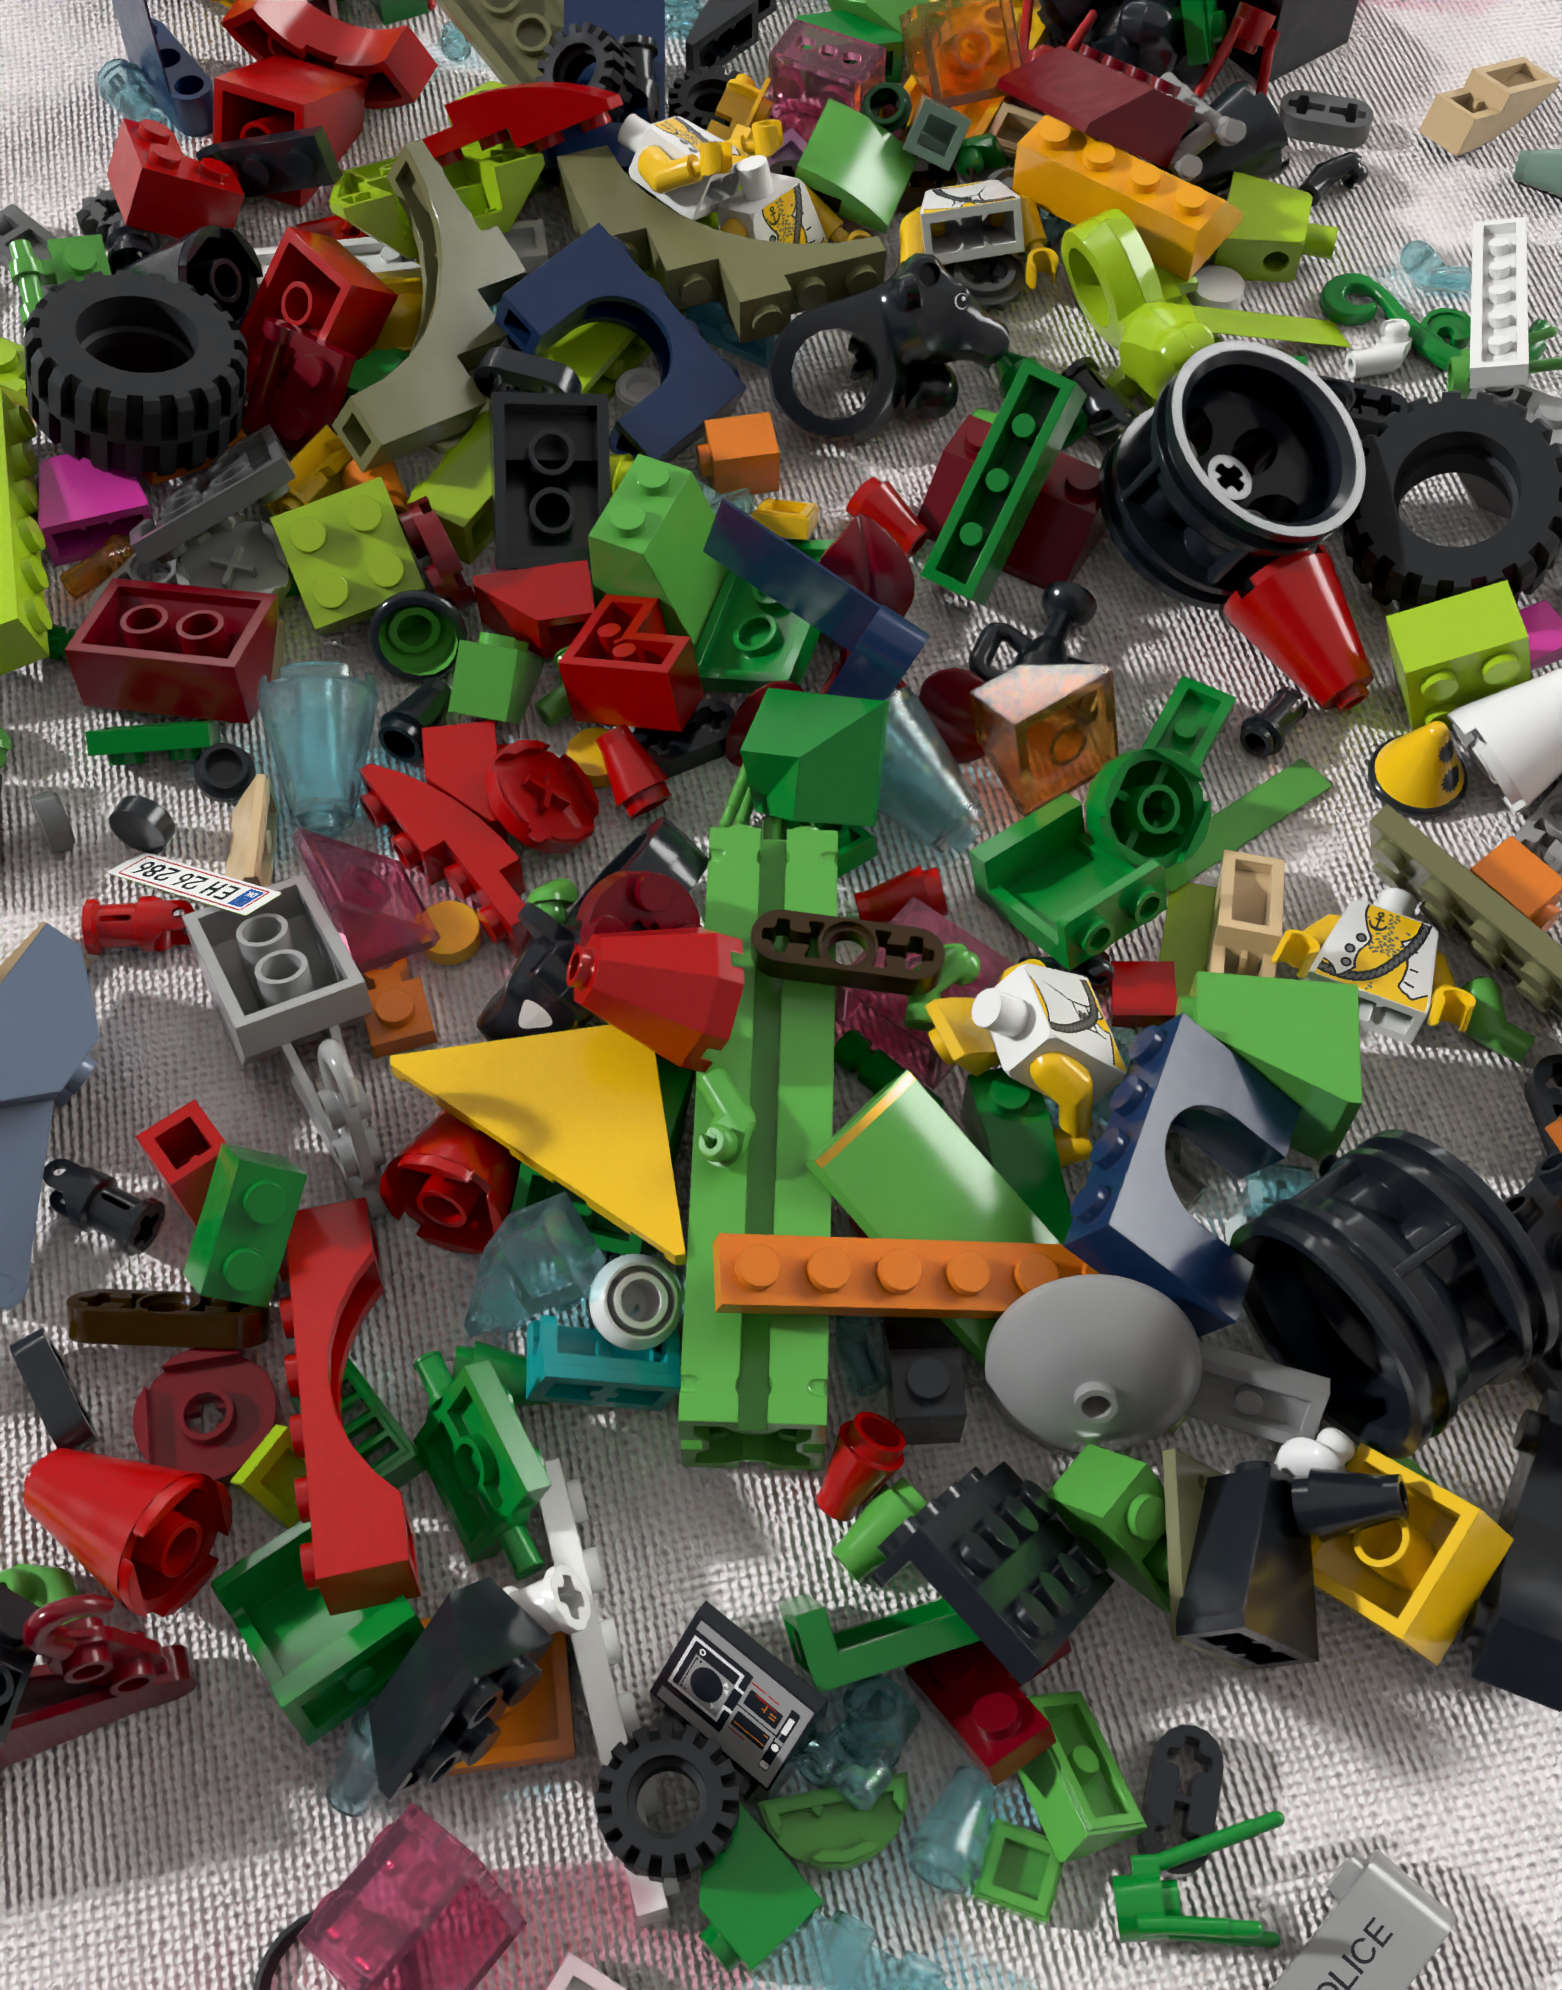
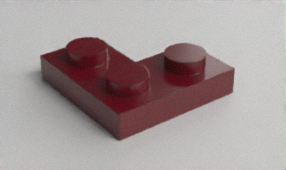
(984, 1707)

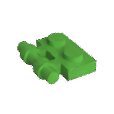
(68, 259)

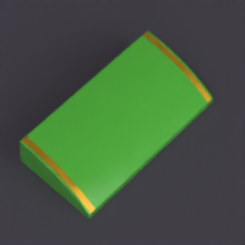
(917, 1176)

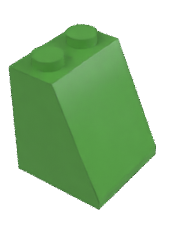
(654, 546)
(1294, 1036)

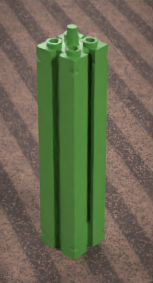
(749, 1378)

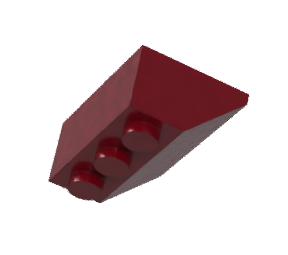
(1062, 522)
(175, 650)

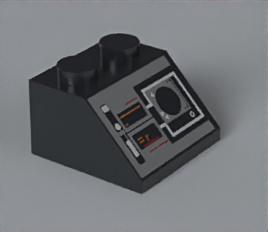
(741, 1700)

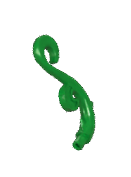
(1425, 336)

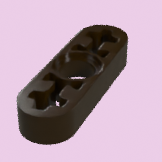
(870, 935)
(164, 1319)

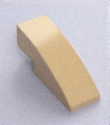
(1487, 104)
(1246, 915)

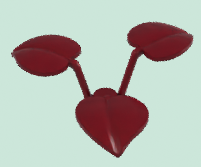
(878, 568)

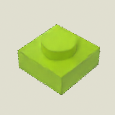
(270, 1477)

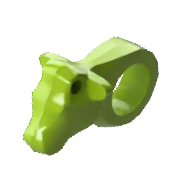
(1126, 305)

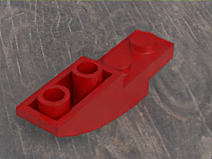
(528, 110)
(451, 844)

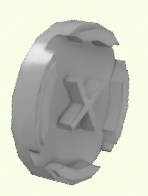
(237, 559)

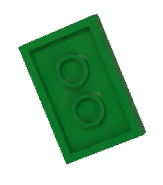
(755, 637)

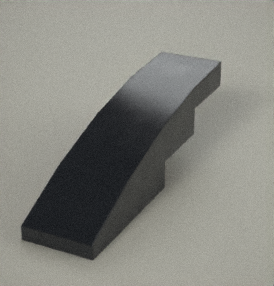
(724, 32)

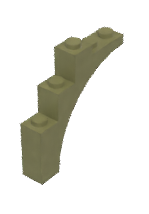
(696, 265)
(461, 278)

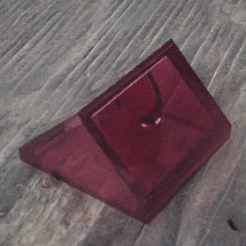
(366, 900)

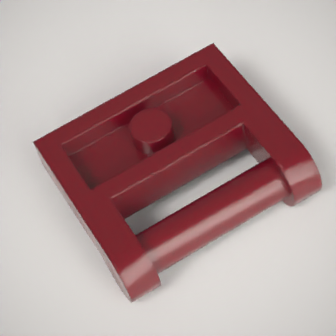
(312, 389)

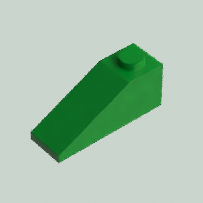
(1017, 1138)

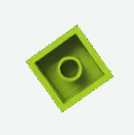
(347, 554)
(1457, 652)

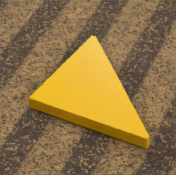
(573, 1110)

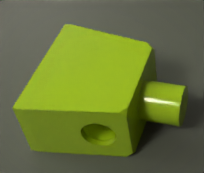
(1272, 231)

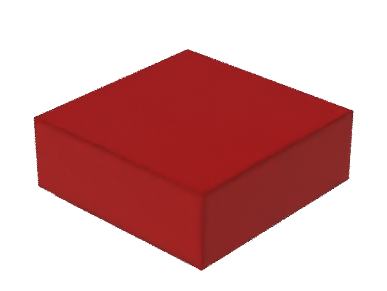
(1142, 993)

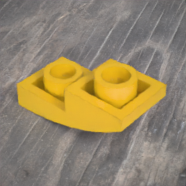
(958, 1036)

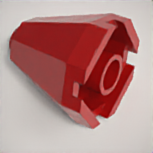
(662, 988)

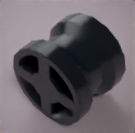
(128, 245)

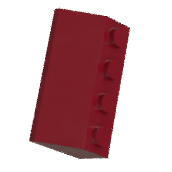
(1104, 100)

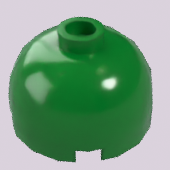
(1148, 807)

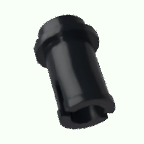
(1265, 732)

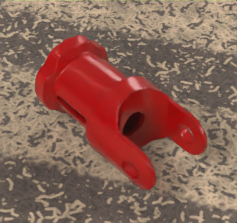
(139, 924)

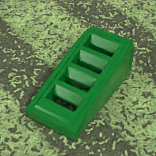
(398, 1465)

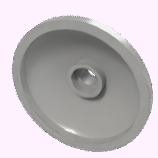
(1093, 1363)

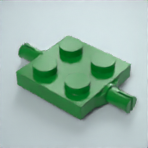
(481, 1461)

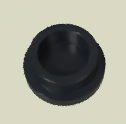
(224, 772)

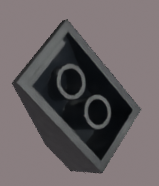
(547, 475)

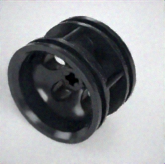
(1263, 443)
(1398, 1289)

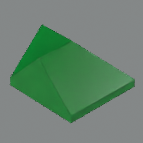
(816, 757)

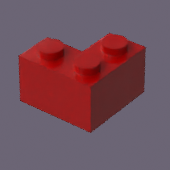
(163, 188)
(630, 669)

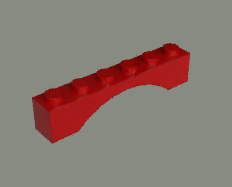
(358, 1520)

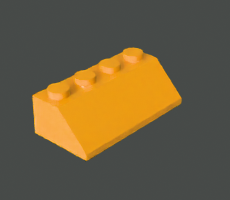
(1084, 176)

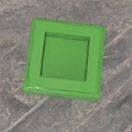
(1018, 1873)

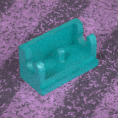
(587, 1369)

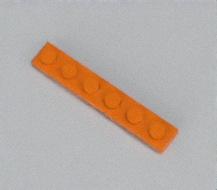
(881, 1275)

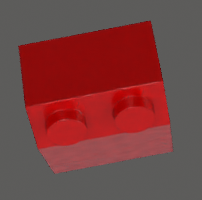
(321, 291)

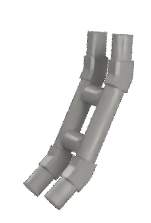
(1211, 127)

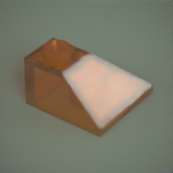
(961, 48)
(1046, 729)

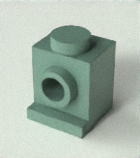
(936, 132)

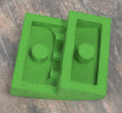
(857, 164)

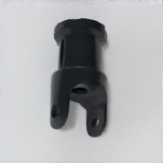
(646, 91)
(1103, 404)
(99, 1205)

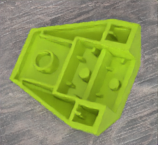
(487, 182)

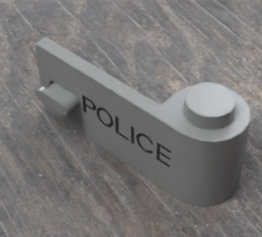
(1376, 1931)

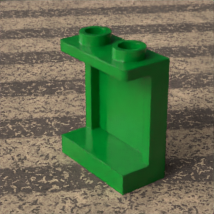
(1062, 887)
(869, 1648)
(314, 1661)

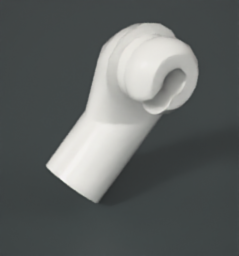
(1387, 353)
(1329, 1451)

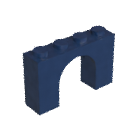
(601, 283)
(1128, 1211)

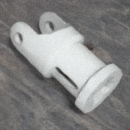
(556, 1601)

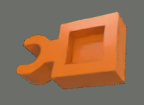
(399, 1011)

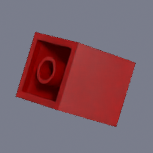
(284, 97)

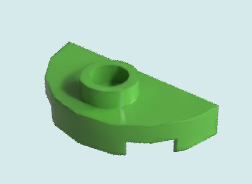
(831, 1833)

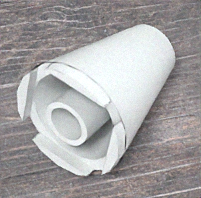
(1516, 737)

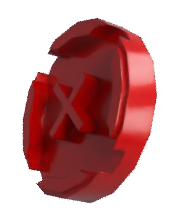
(541, 797)

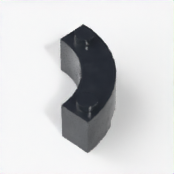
(1520, 1610)

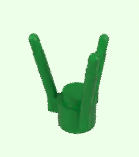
(1151, 1906)

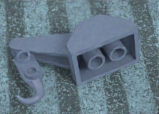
(44, 1060)

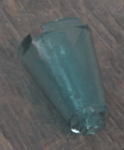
(319, 739)
(923, 782)

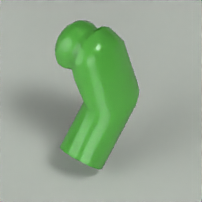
(732, 1120)

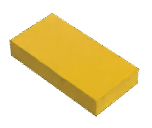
(787, 517)

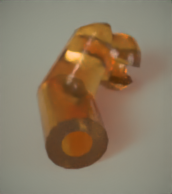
(97, 567)

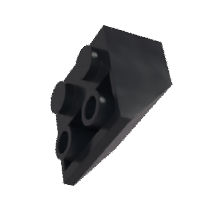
(454, 1687)

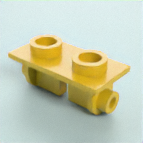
(741, 105)
(317, 472)

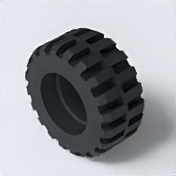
(135, 372)
(1467, 439)

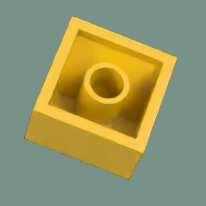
(1414, 1573)

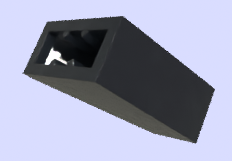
(1250, 1573)

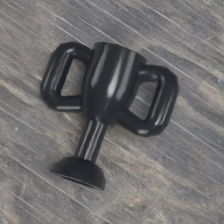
(1065, 606)

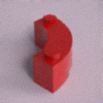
(388, 59)

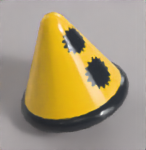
(1419, 772)

